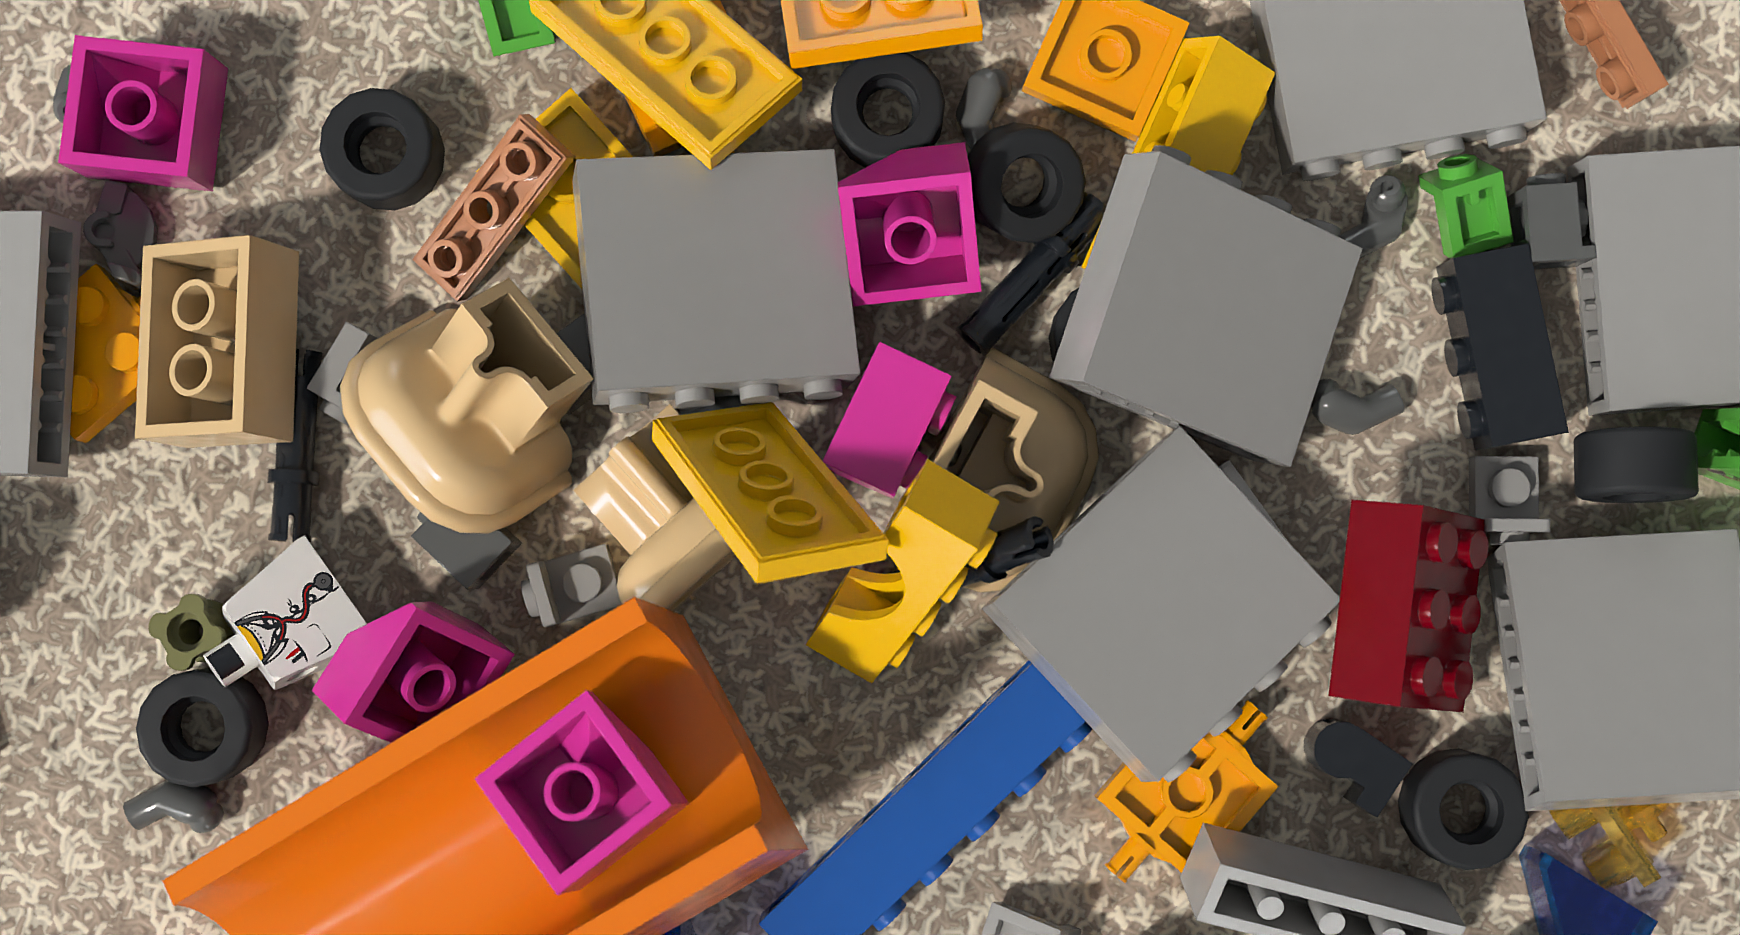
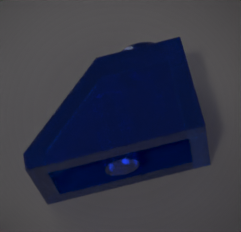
(1574, 904)

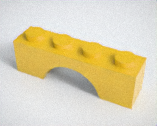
(931, 538)

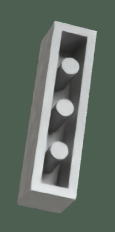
(1295, 891)

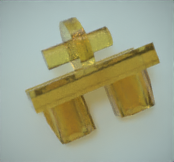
(1623, 853)

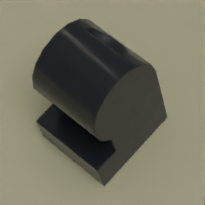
(1354, 754)

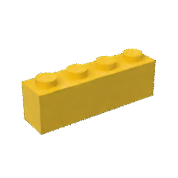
(1206, 105)

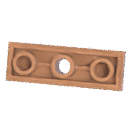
(1623, 60)
(515, 184)

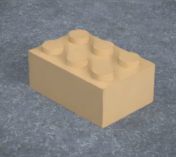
(217, 343)

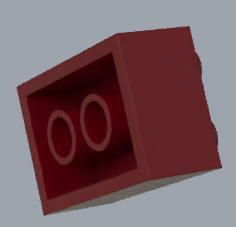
(1408, 606)

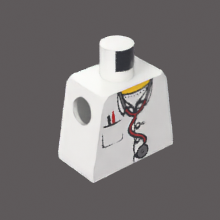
(285, 620)

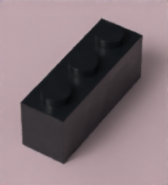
(1499, 348)

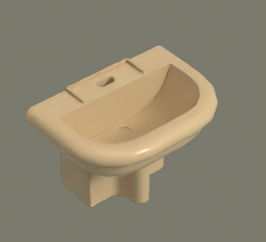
(468, 410)
(1021, 445)
(656, 521)

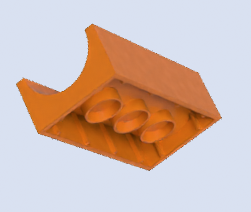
(424, 852)

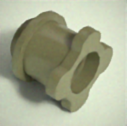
(180, 630)

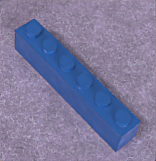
(931, 812)

